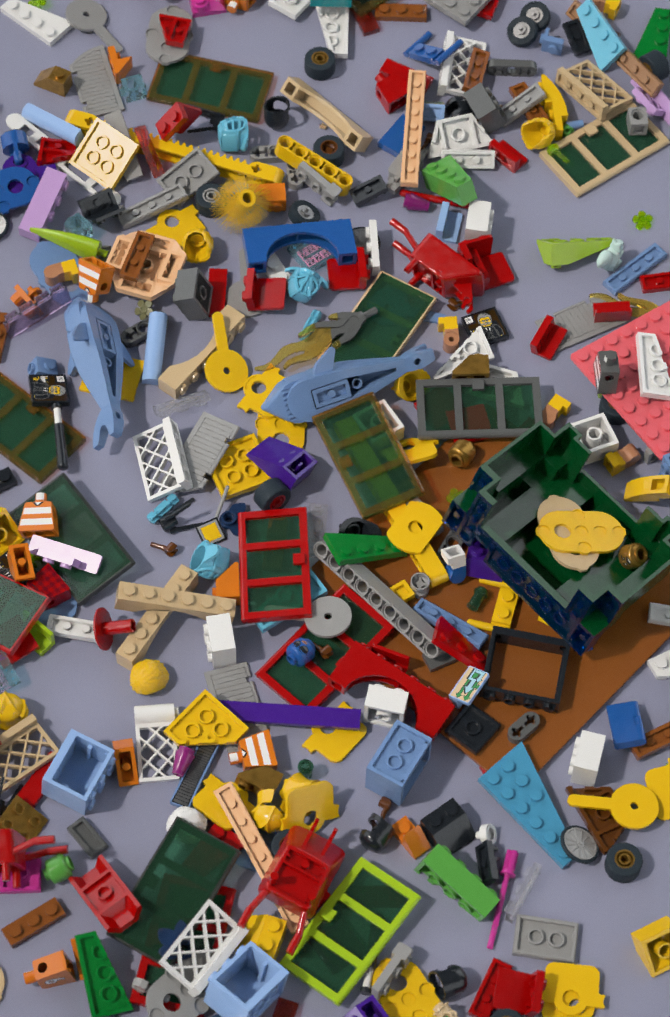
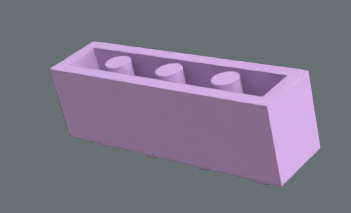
(43, 203)

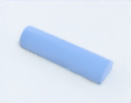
(52, 124)
(154, 347)

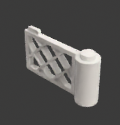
(151, 718)

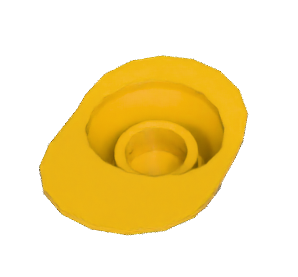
(406, 384)

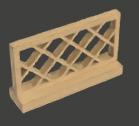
(585, 94)
(16, 735)

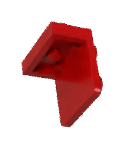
(177, 120)
(482, 244)
(494, 268)
(349, 276)
(263, 293)
(519, 991)

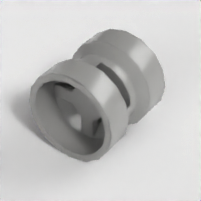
(421, 581)

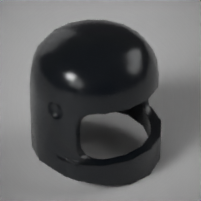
(457, 105)
(274, 117)
(379, 836)
(452, 979)

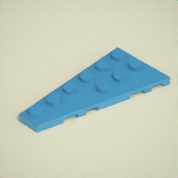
(523, 796)

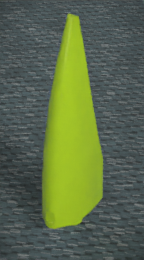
(77, 244)

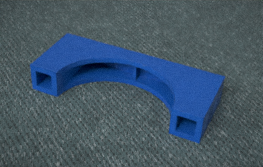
(331, 235)

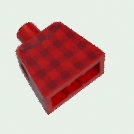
(50, 584)

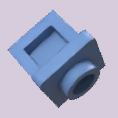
(551, 44)
(42, 366)

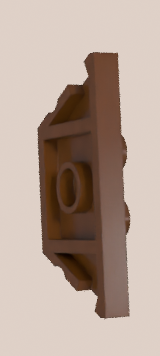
(599, 822)

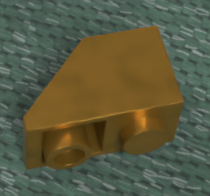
(259, 779)

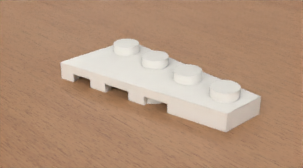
(38, 22)

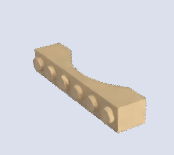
(344, 127)
(178, 377)
(141, 597)
(138, 643)

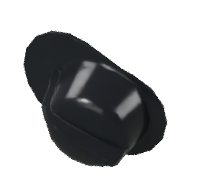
(359, 526)

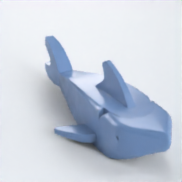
(99, 359)
(336, 383)

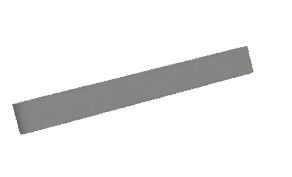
(383, 601)

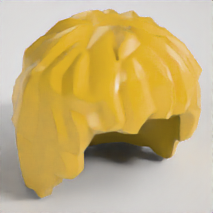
(537, 133)
(197, 245)
(148, 677)

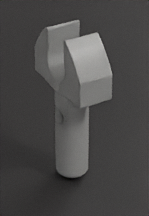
(142, 986)

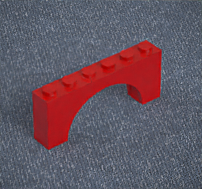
(363, 665)

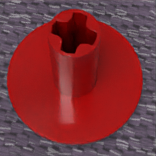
(105, 628)

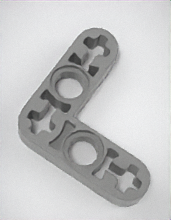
(261, 150)

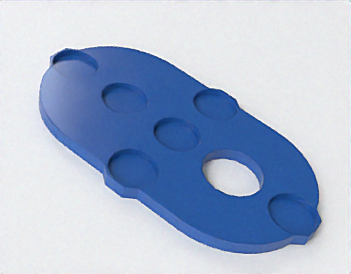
(12, 201)

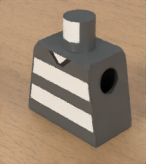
(605, 365)

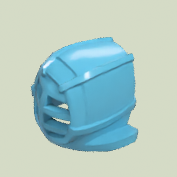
(233, 134)
(304, 284)
(210, 560)

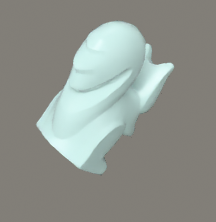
(609, 258)

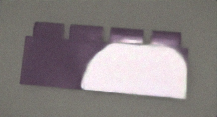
(32, 313)

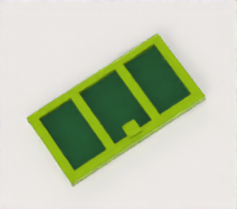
(350, 931)

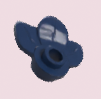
(232, 515)
(168, 937)

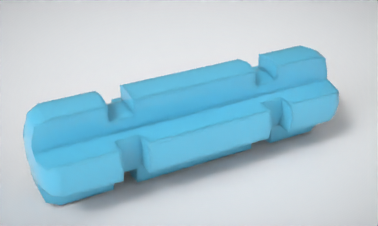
(315, 317)
(162, 508)

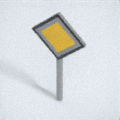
(211, 529)

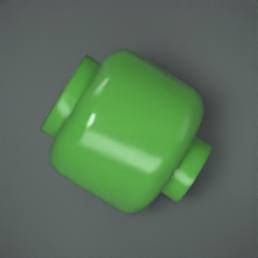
(58, 868)

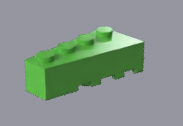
(449, 181)
(458, 882)

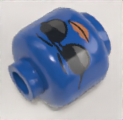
(300, 652)

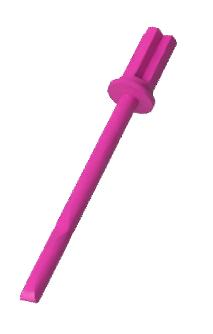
(508, 873)

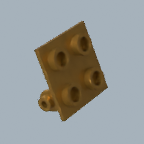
(22, 818)

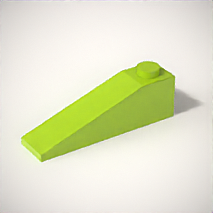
(564, 252)

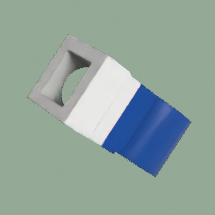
(456, 563)

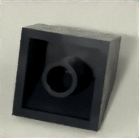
(448, 826)

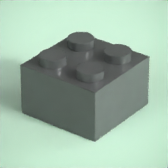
(485, 107)
(193, 294)

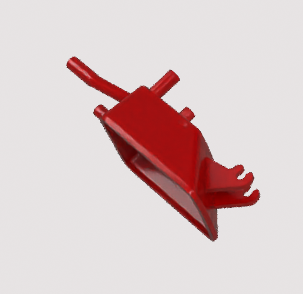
(441, 268)
(14, 856)
(299, 876)

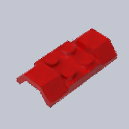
(107, 897)

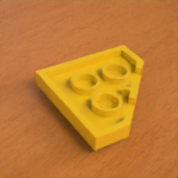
(206, 723)

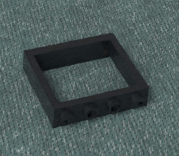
(529, 641)

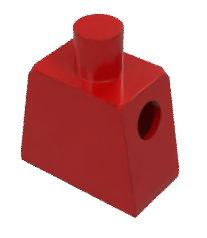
(391, 91)

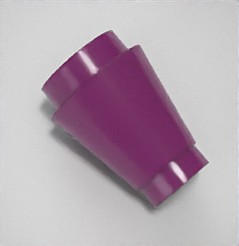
(415, 203)
(182, 761)

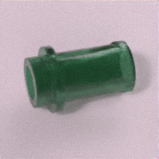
(479, 595)
(306, 767)

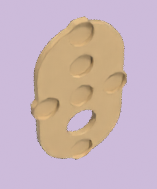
(574, 562)

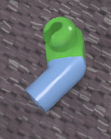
(571, 126)

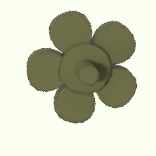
(145, 309)

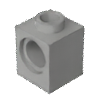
(637, 121)

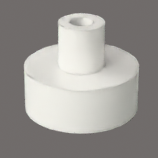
(486, 832)

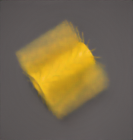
(240, 203)

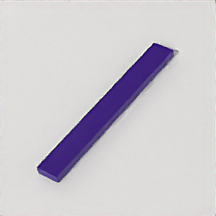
(295, 715)

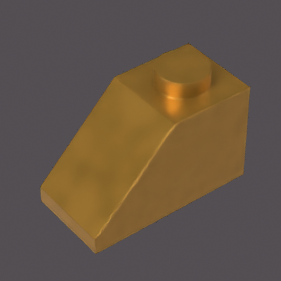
(55, 80)
(472, 367)

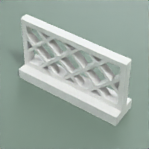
(447, 66)
(175, 452)
(219, 955)

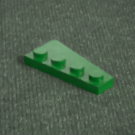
(656, 33)
(360, 548)
(101, 983)

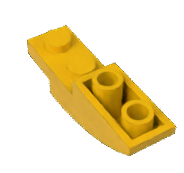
(554, 105)
(648, 489)

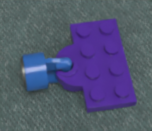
(15, 145)

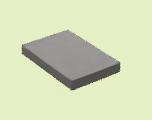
(191, 171)
(545, 939)

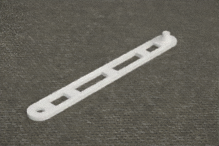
(16, 121)

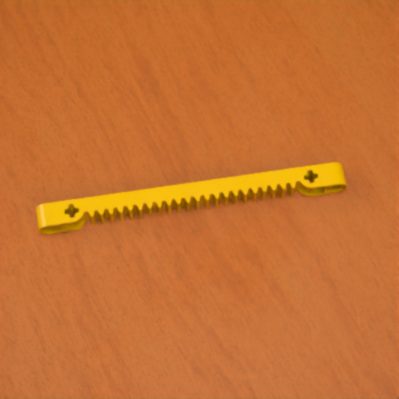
(174, 153)

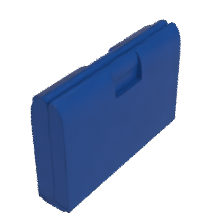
(393, 139)
(626, 725)

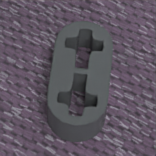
(520, 724)

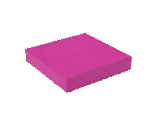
(30, 879)

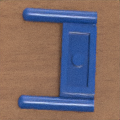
(430, 54)

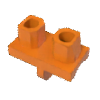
(21, 296)

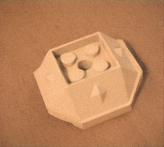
(162, 263)

